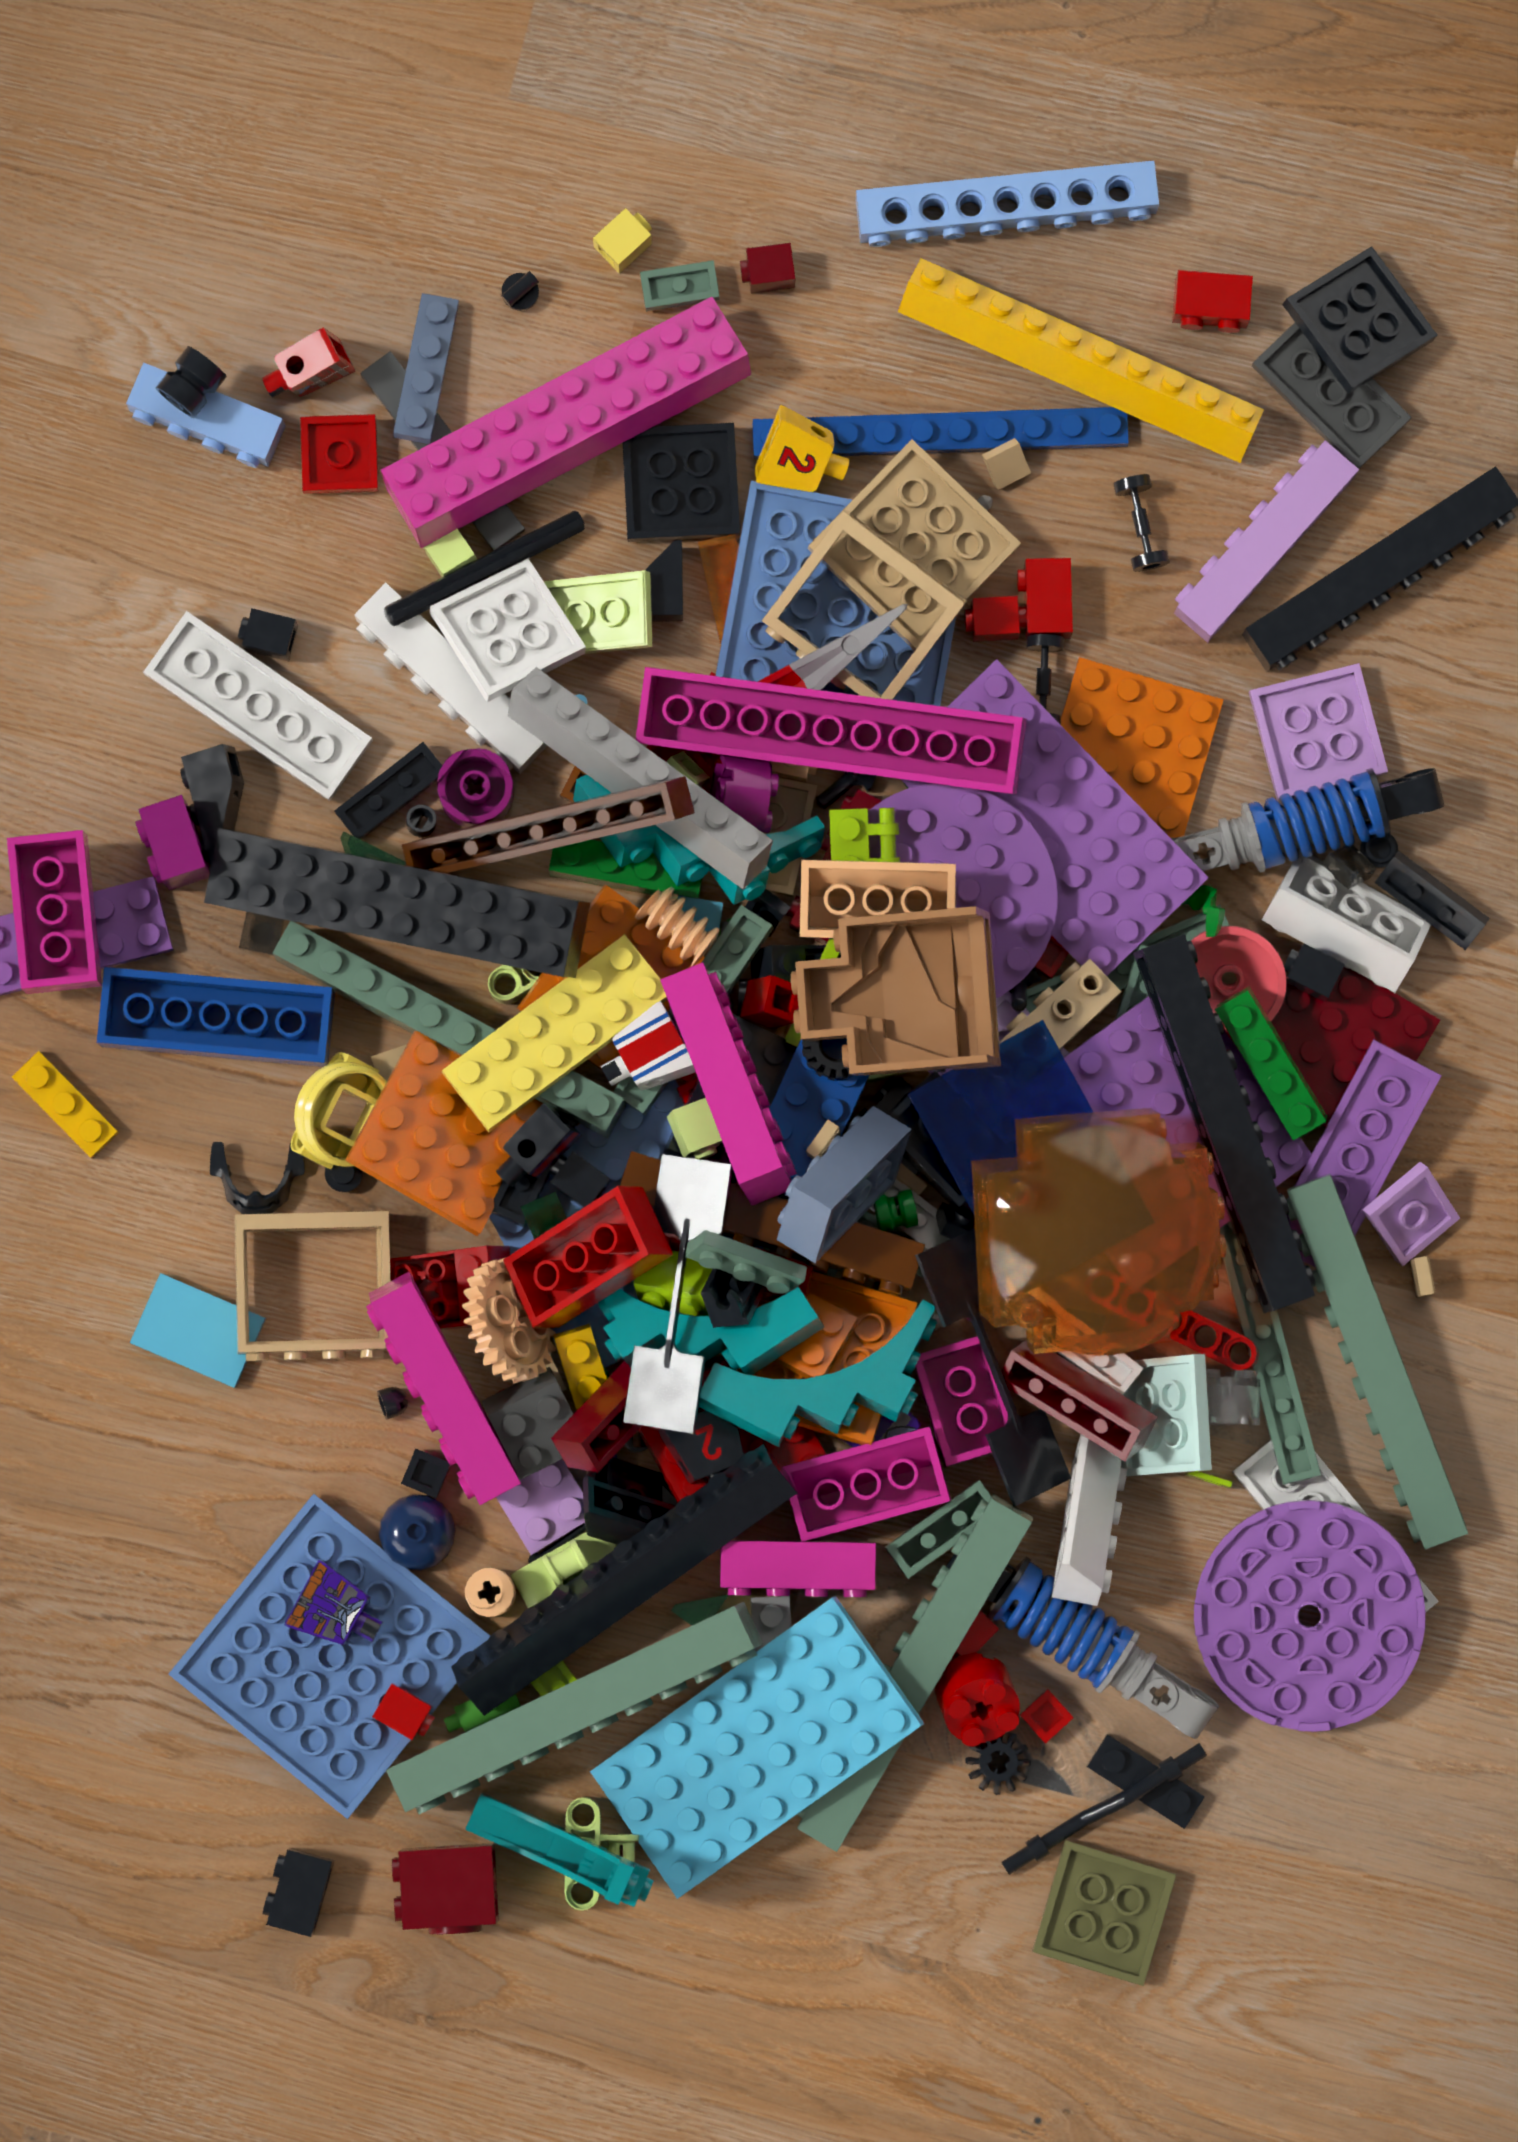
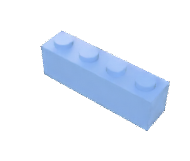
(220, 423)

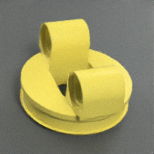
(318, 1100)

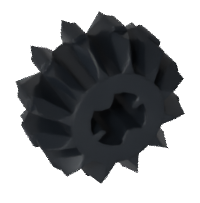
(1010, 1765)

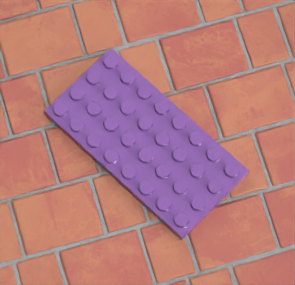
(1109, 857)

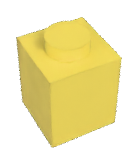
(623, 239)

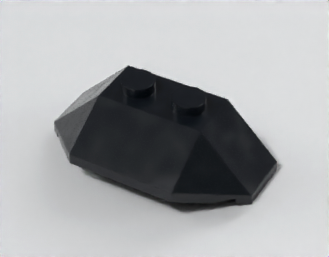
(623, 1500)

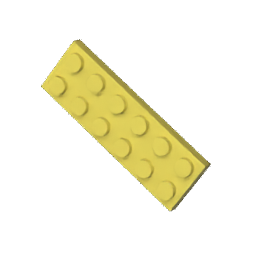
(555, 1033)

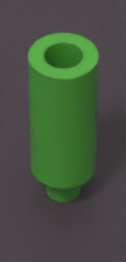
(470, 1717)

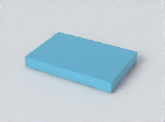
(194, 1330)

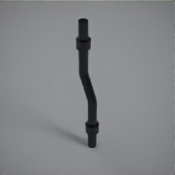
(1169, 1770)

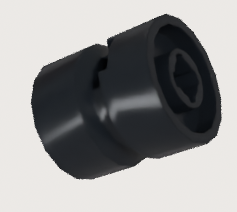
(191, 382)

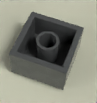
(527, 1419)

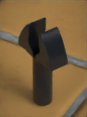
(842, 785)
(1019, 992)

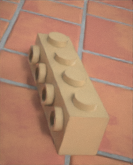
(1071, 1005)

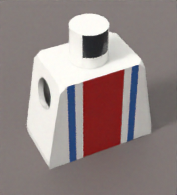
(649, 1051)

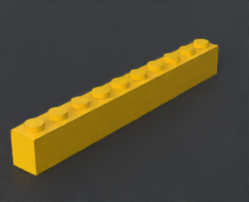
(1080, 360)

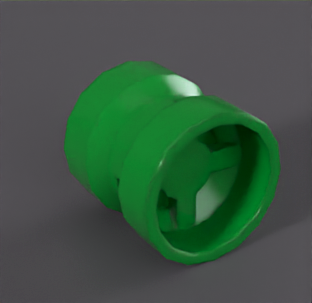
(887, 1214)

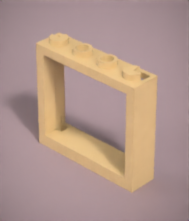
(896, 559)
(307, 1222)

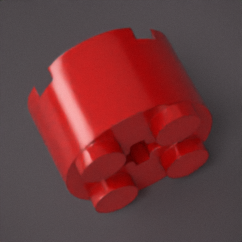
(977, 1699)

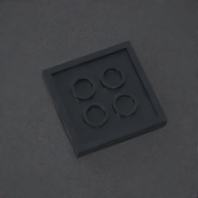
(1359, 319)
(681, 483)

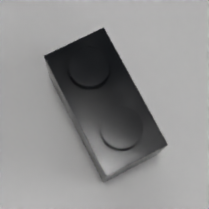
(299, 1892)

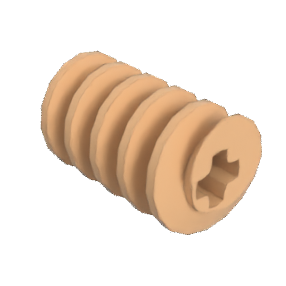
(678, 924)
(477, 1584)

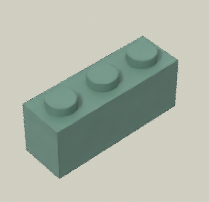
(937, 1531)

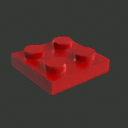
(339, 453)

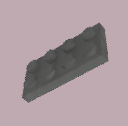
(1352, 422)

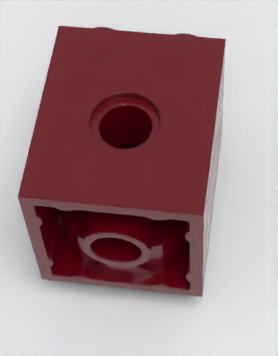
(446, 1888)

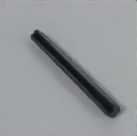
(484, 567)

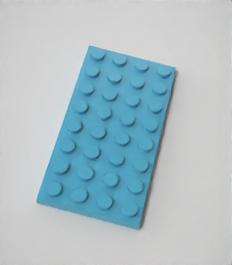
(757, 1747)

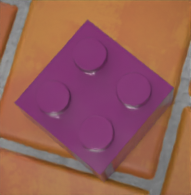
(174, 843)

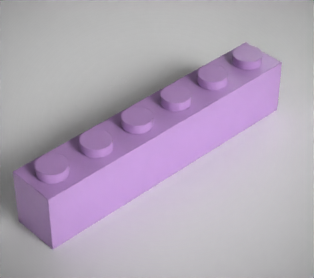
(1265, 541)

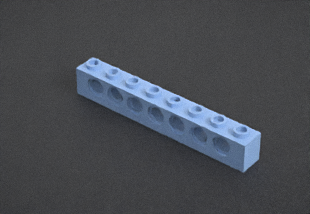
(1135, 178)

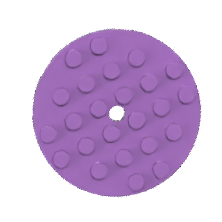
(997, 863)
(1319, 1672)

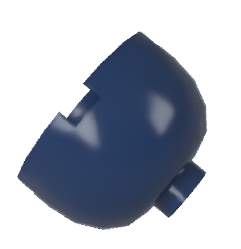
(417, 1532)

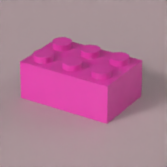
(960, 1399)

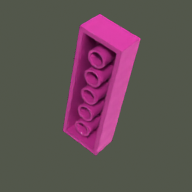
(730, 1082)
(444, 1388)

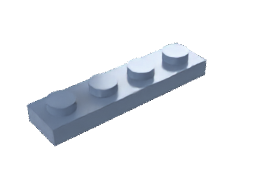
(426, 368)

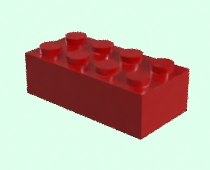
(588, 1257)

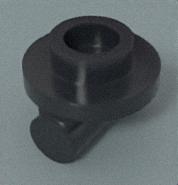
(520, 291)

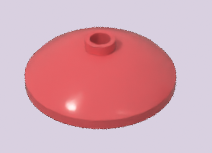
(1250, 959)

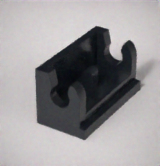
(729, 1299)

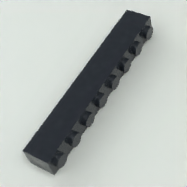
(1381, 569)

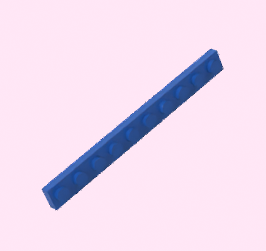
(968, 430)

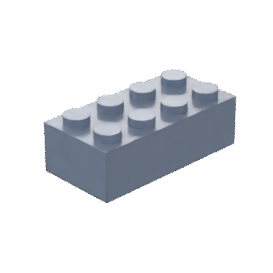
(842, 1183)

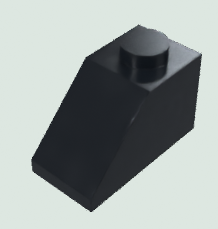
(667, 584)

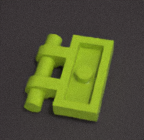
(851, 834)

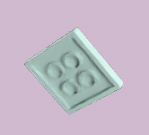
(1177, 1394)

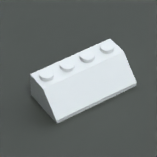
(1350, 924)
(1088, 1524)

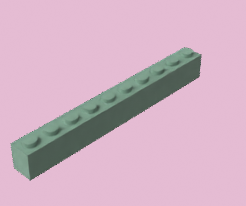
(421, 1012)
(1377, 1362)
(928, 1649)

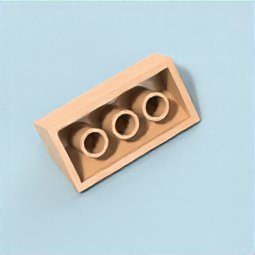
(870, 888)

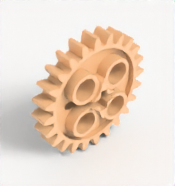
(504, 1326)

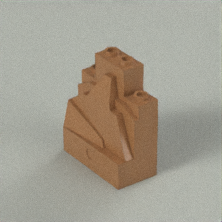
(904, 992)

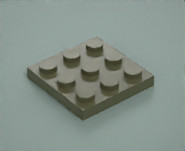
(1104, 1913)

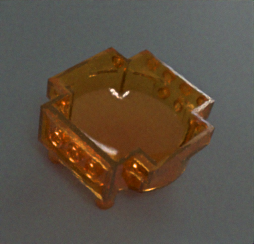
(1096, 1232)

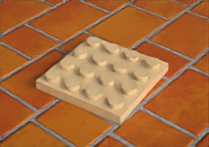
(932, 523)

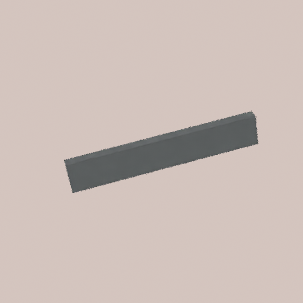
(386, 381)

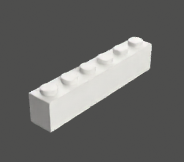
(439, 670)

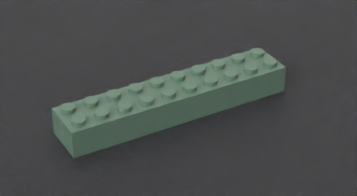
(580, 1704)

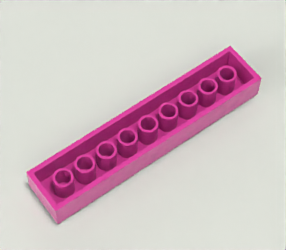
(566, 422)
(831, 730)

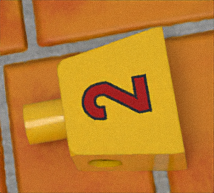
(798, 454)

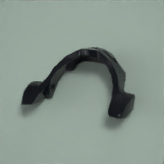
(255, 1202)

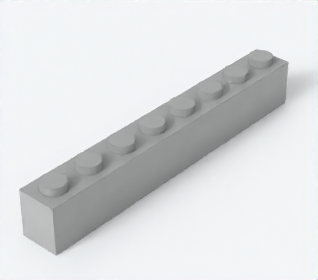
(624, 763)

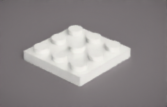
(507, 629)

